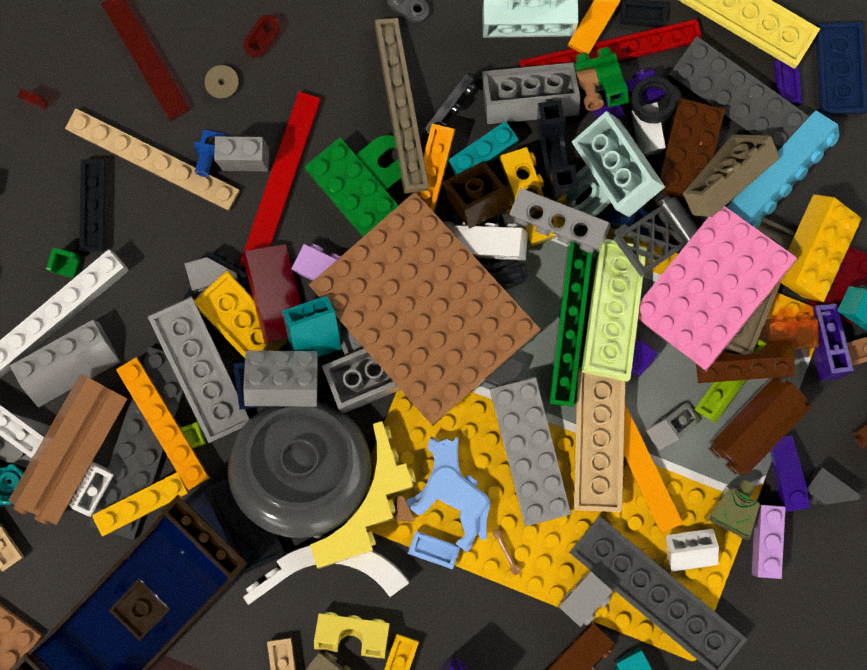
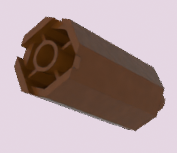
(759, 425)

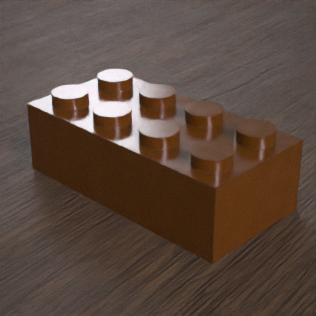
(688, 145)

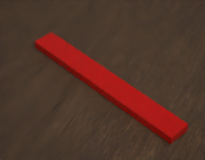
(629, 46)
(283, 172)

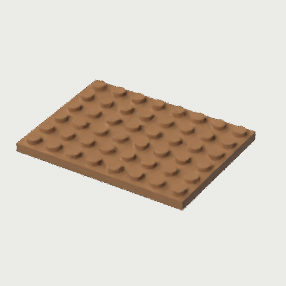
(424, 308)

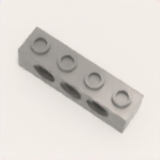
(528, 201)

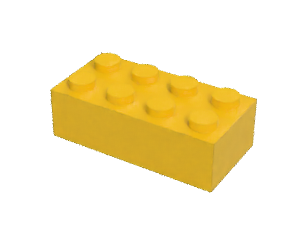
(820, 247)

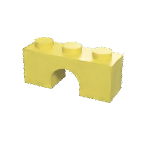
(334, 628)

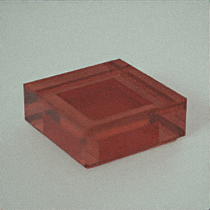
(32, 99)

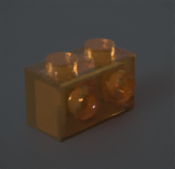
(800, 330)

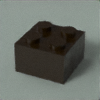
(476, 194)

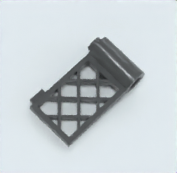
(676, 223)

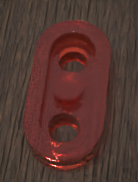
(260, 36)

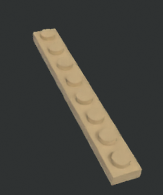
(152, 159)

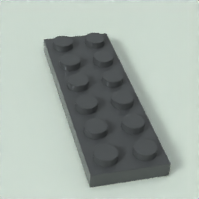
(738, 92)

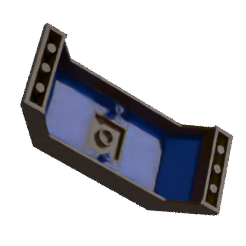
(143, 598)

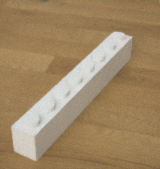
(60, 309)

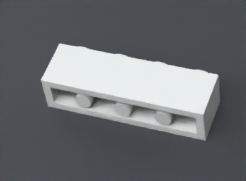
(492, 240)

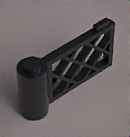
(506, 272)

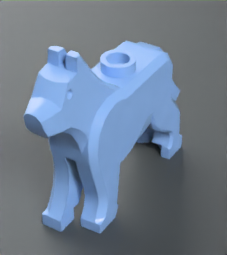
(453, 489)

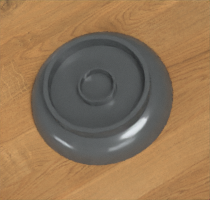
(300, 469)

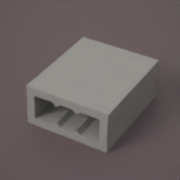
(241, 154)

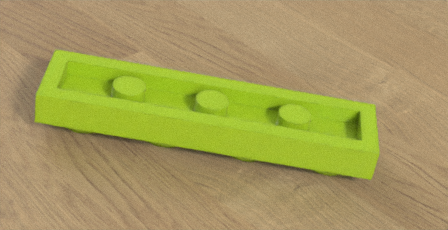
(721, 394)

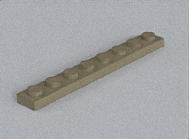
(401, 105)

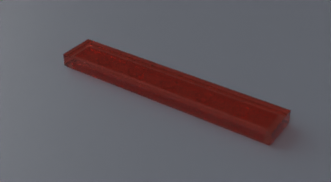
(146, 58)

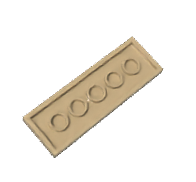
(599, 443)

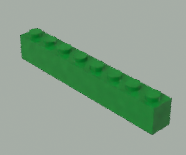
(570, 323)

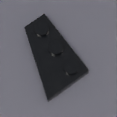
(453, 102)

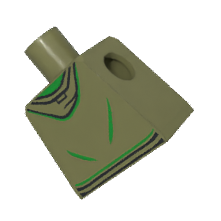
(735, 510)

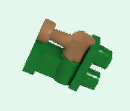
(601, 72)

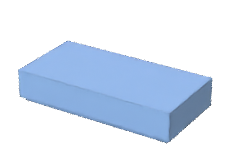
(434, 550)

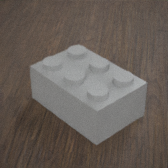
(281, 378)

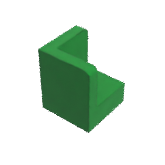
(63, 263)

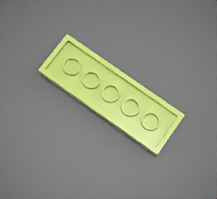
(613, 314)

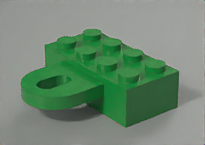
(357, 181)

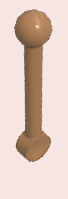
(514, 568)

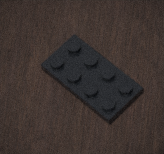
(246, 537)

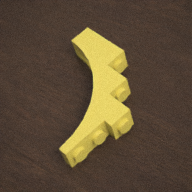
(353, 537)

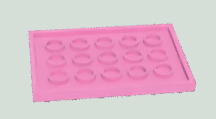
(714, 287)

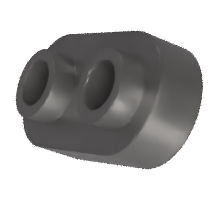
(406, 7)

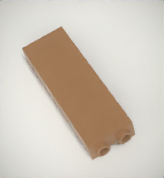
(67, 450)

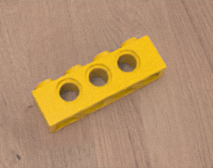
(523, 160)

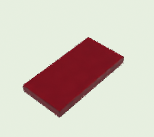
(272, 288)

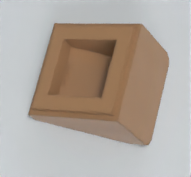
(402, 510)

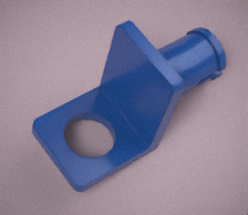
(205, 153)

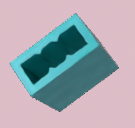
(312, 327)

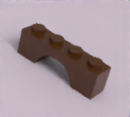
(770, 362)

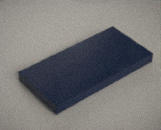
(841, 68)

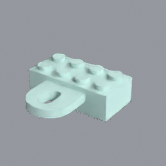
(529, 18)
(613, 169)

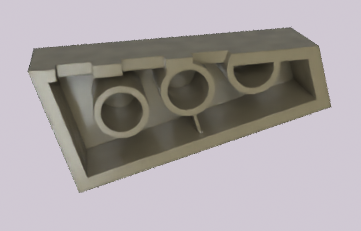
(730, 172)

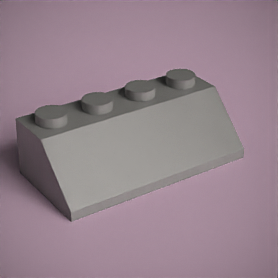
(515, 92)
(57, 366)

